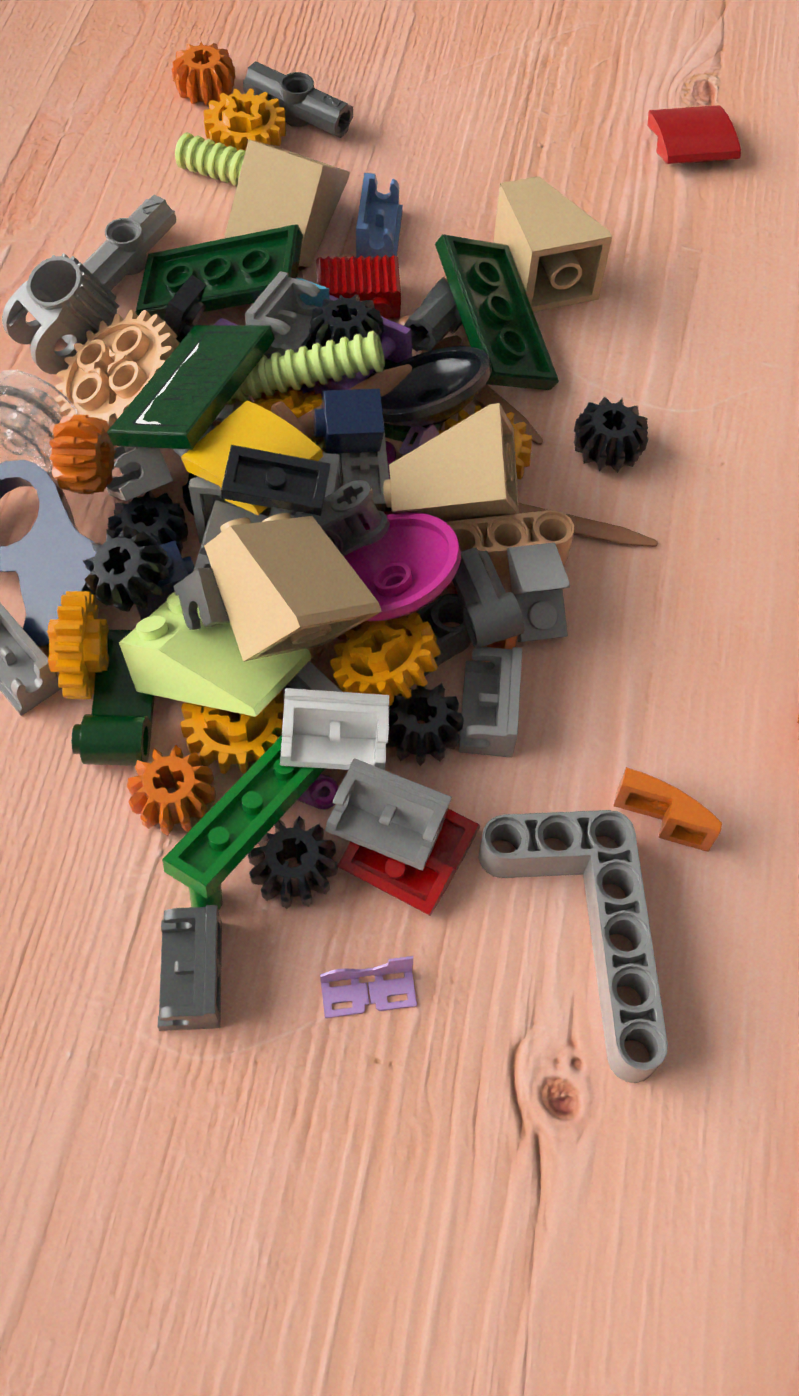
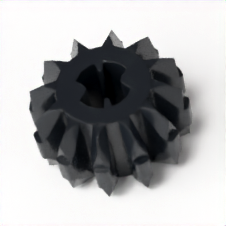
(344, 319)
(610, 434)
(152, 515)
(126, 568)
(433, 736)
(289, 882)

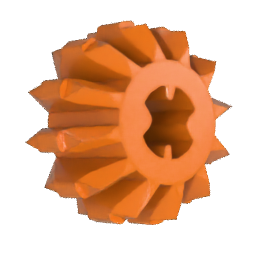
(203, 73)
(82, 454)
(155, 778)

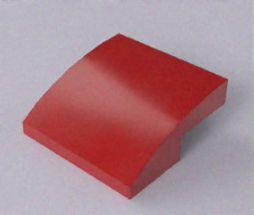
(694, 134)
(408, 883)

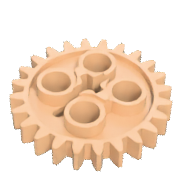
(116, 364)

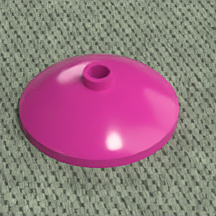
(408, 563)

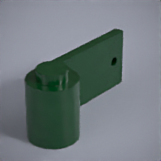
(120, 717)

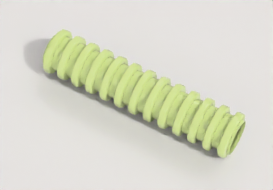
(209, 158)
(312, 366)

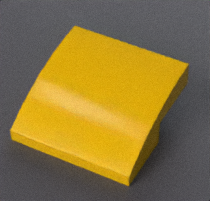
(250, 428)

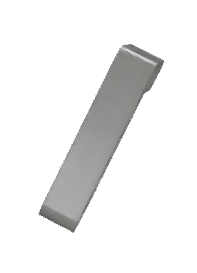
(606, 915)

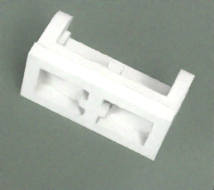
(334, 729)

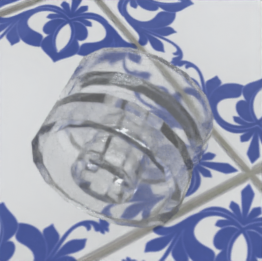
(28, 417)

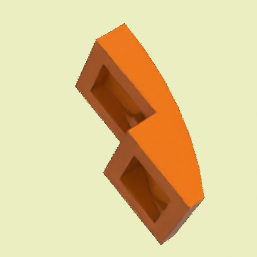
(682, 816)

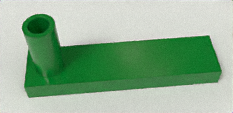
(236, 825)

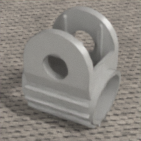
(65, 304)

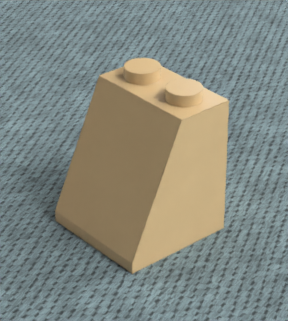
(285, 190)
(552, 242)
(459, 472)
(285, 585)

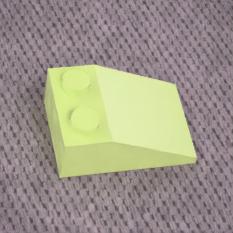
(203, 663)

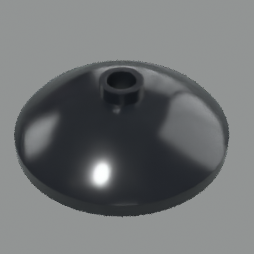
(437, 386)

